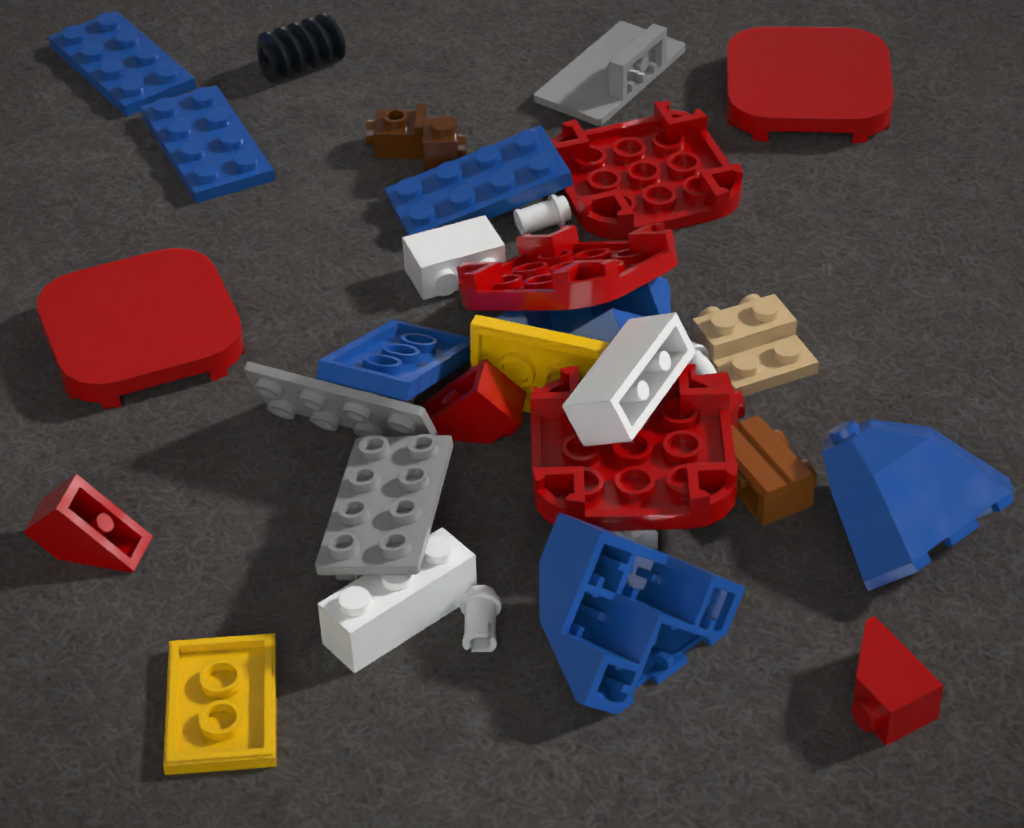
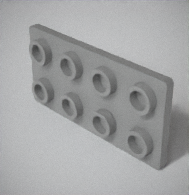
(610, 72)
(337, 405)
(385, 506)

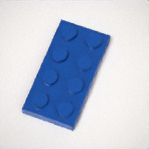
(121, 62)
(207, 144)
(481, 183)
(396, 360)

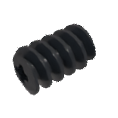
(299, 44)

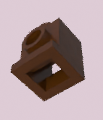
(397, 133)
(441, 141)

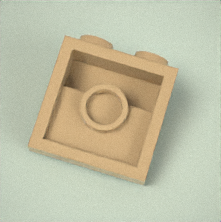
(754, 343)

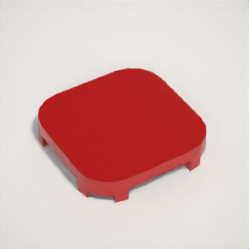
(809, 81)
(647, 173)
(566, 273)
(139, 324)
(667, 478)

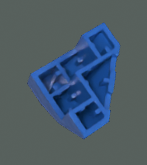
(603, 320)
(906, 493)
(624, 611)

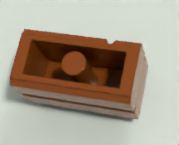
(770, 476)

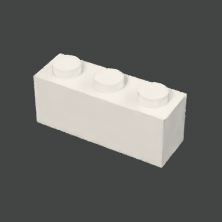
(629, 379)
(389, 609)

